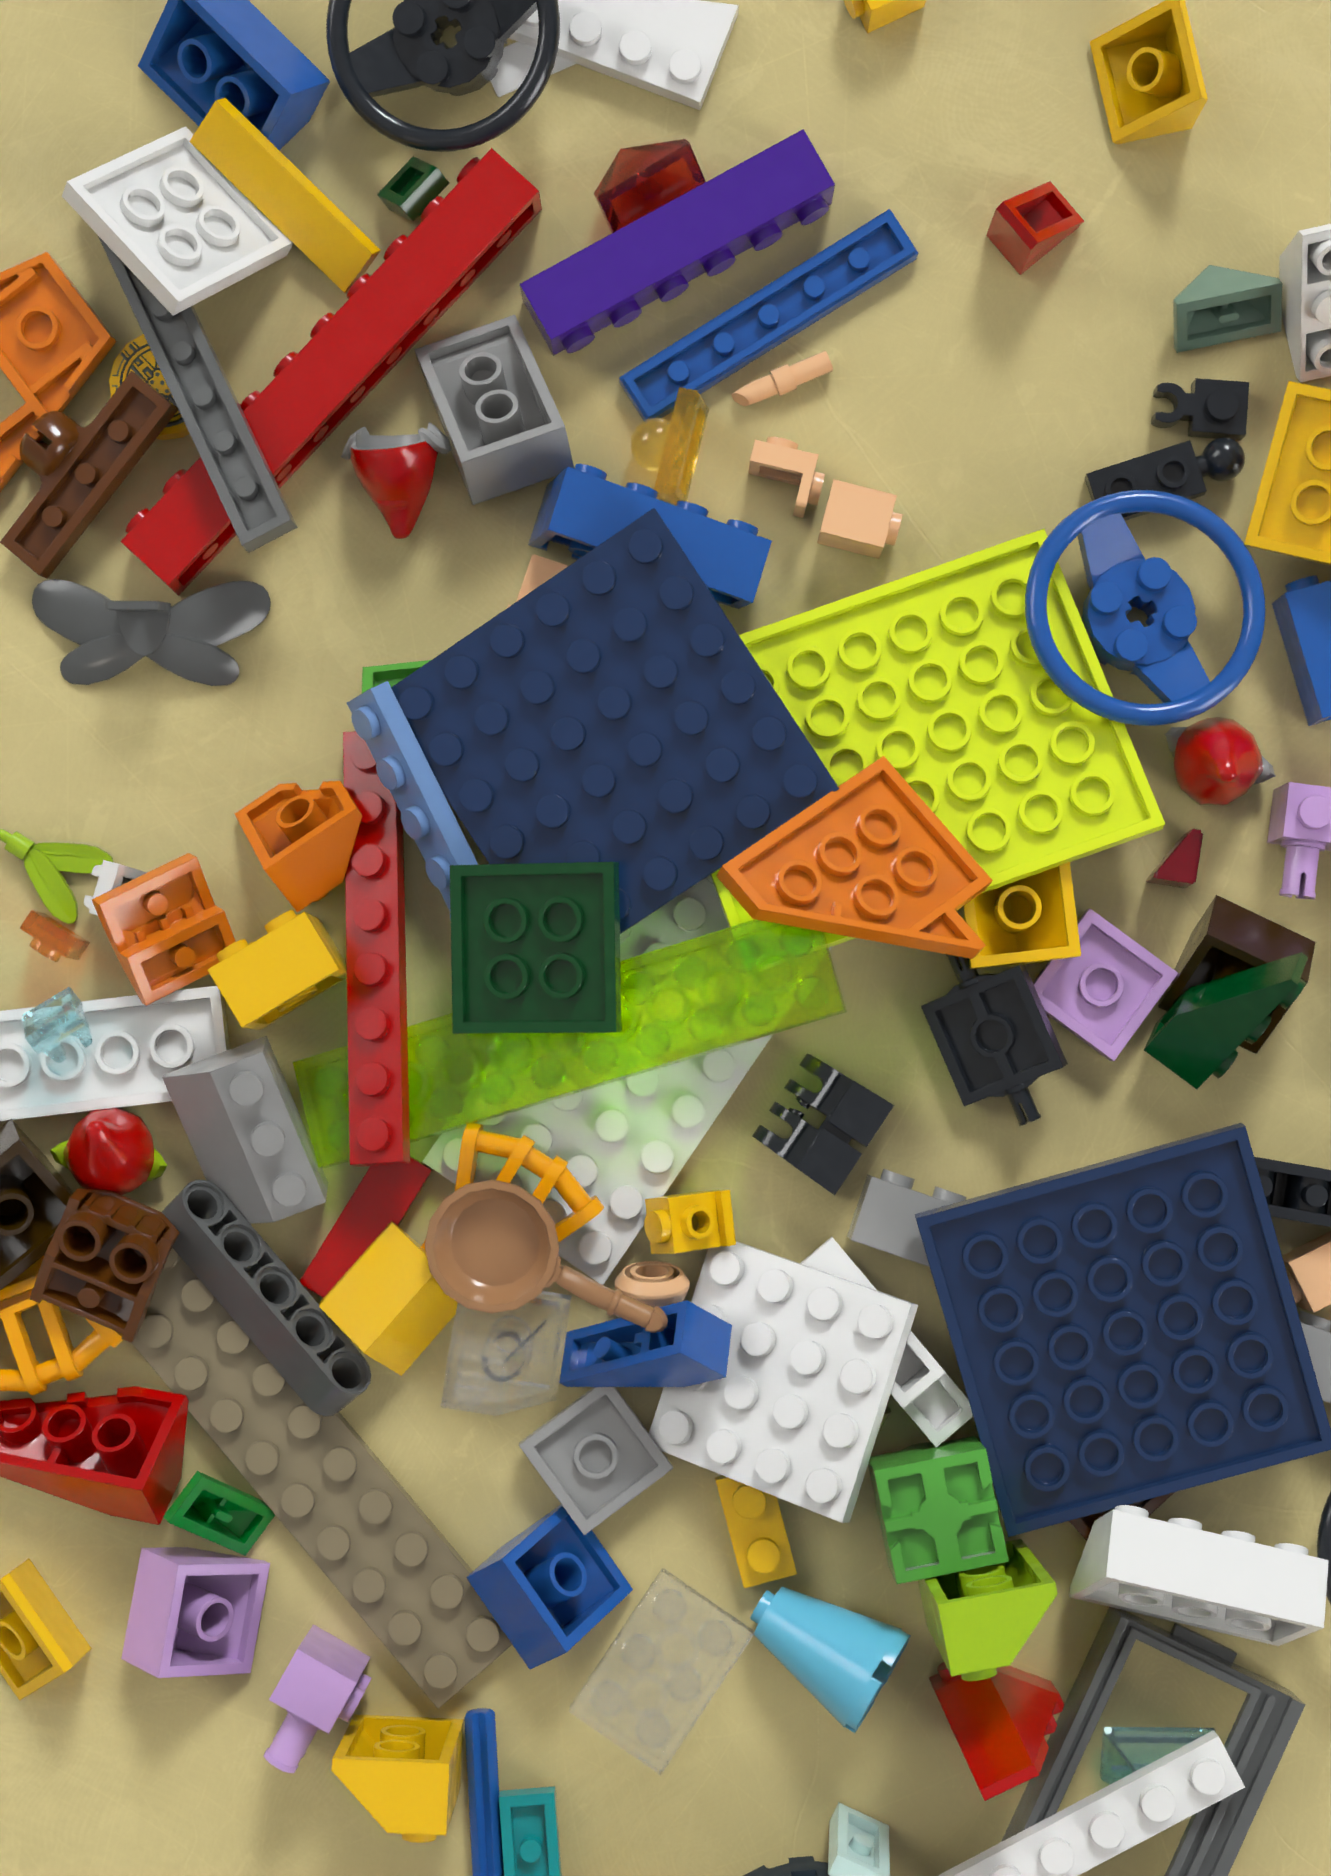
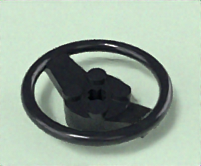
(414, 57)

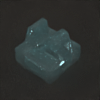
(54, 1021)

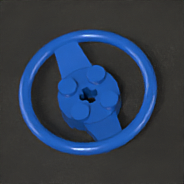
(1124, 580)

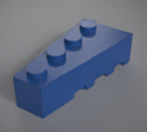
(586, 510)

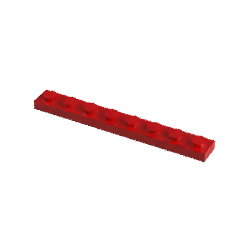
(375, 969)

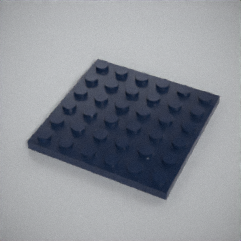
(614, 726)
(1126, 1329)

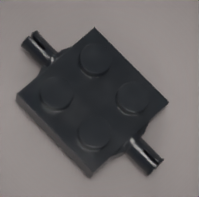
(994, 1036)

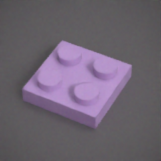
(1105, 989)

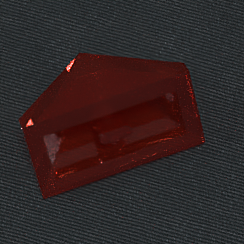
(646, 179)

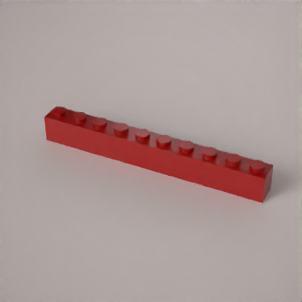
(345, 358)

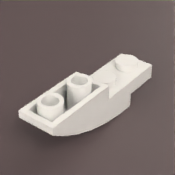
(920, 1382)

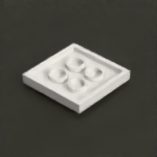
(176, 221)

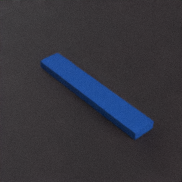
(770, 316)

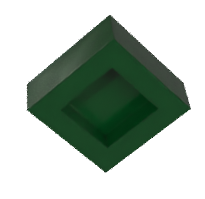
(413, 188)

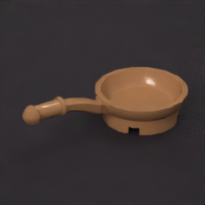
(500, 1248)

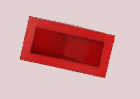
(1032, 225)

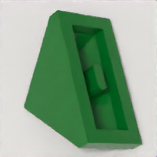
(220, 1513)

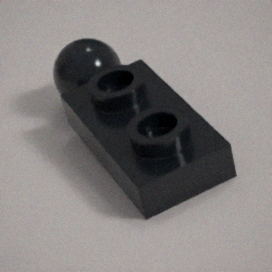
(1169, 471)

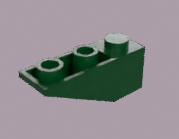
(1214, 1018)

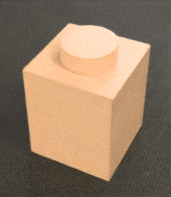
(859, 519)
(1310, 1273)

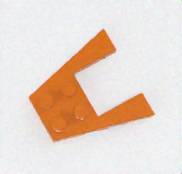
(46, 348)

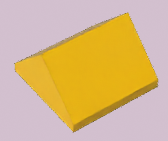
(1150, 74)
(1026, 921)
(390, 1301)
(35, 1632)

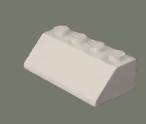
(1202, 1577)

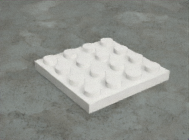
(800, 1383)

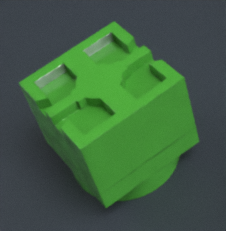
(937, 1509)

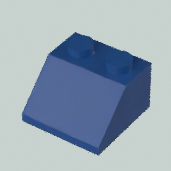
(549, 1587)

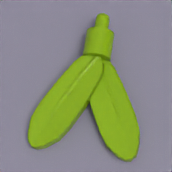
(44, 865)

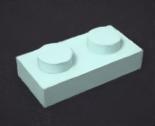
(857, 1844)

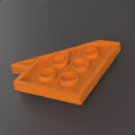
(864, 868)

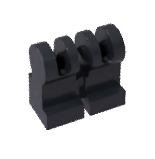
(850, 1113)

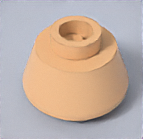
(653, 1283)

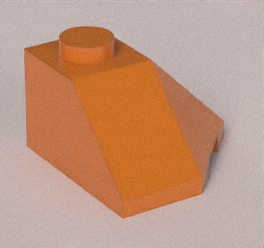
(303, 838)

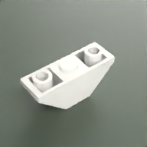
(1307, 301)

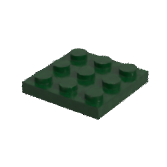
(535, 948)

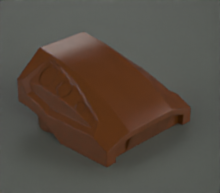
(106, 1259)

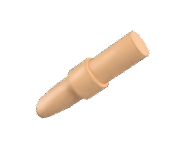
(783, 379)

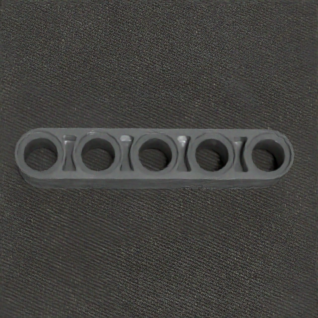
(266, 1299)

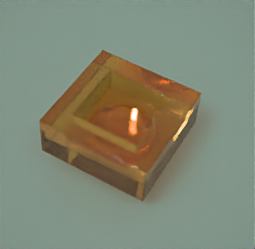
(52, 937)

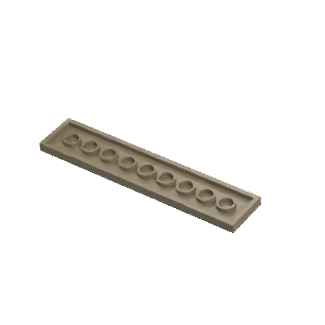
(323, 1489)

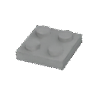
(595, 1456)

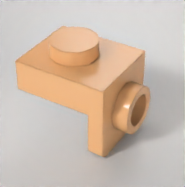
(783, 462)

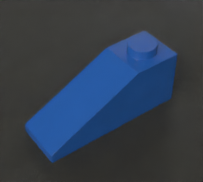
(625, 1355)

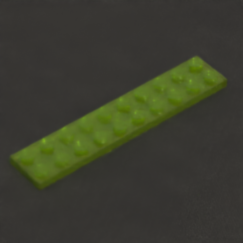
(672, 1009)

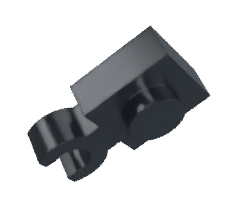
(1212, 408)

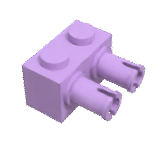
(1303, 826)
(316, 1689)

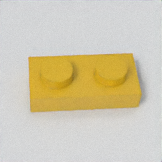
(755, 1532)

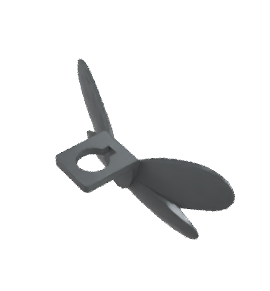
(175, 636)

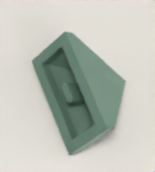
(1225, 308)

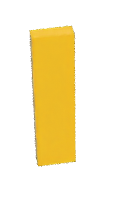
(284, 194)

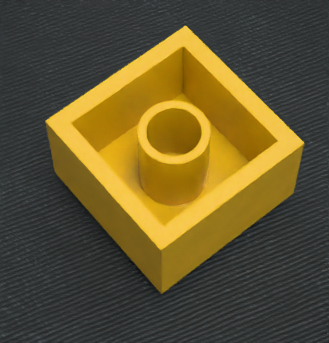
(278, 970)

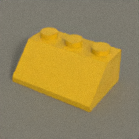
(403, 1771)

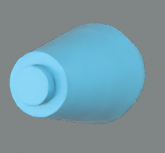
(830, 1650)

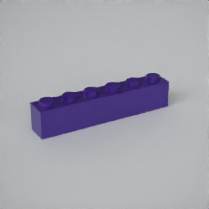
(679, 243)

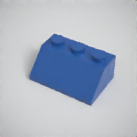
(236, 54)

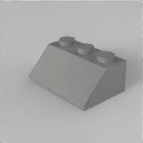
(248, 1132)

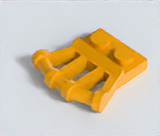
(522, 1153)
(69, 1361)

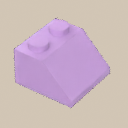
(194, 1612)

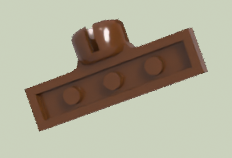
(82, 470)

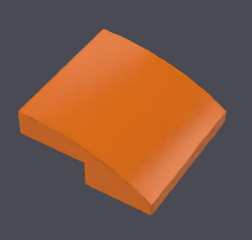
(164, 927)

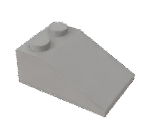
(495, 409)

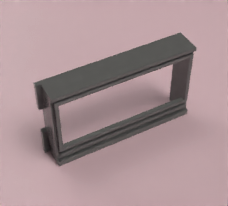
(1253, 1743)

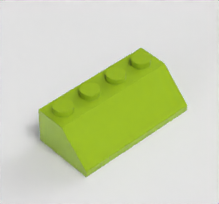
(987, 1612)

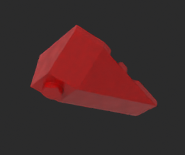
(99, 1451)
(1000, 1724)

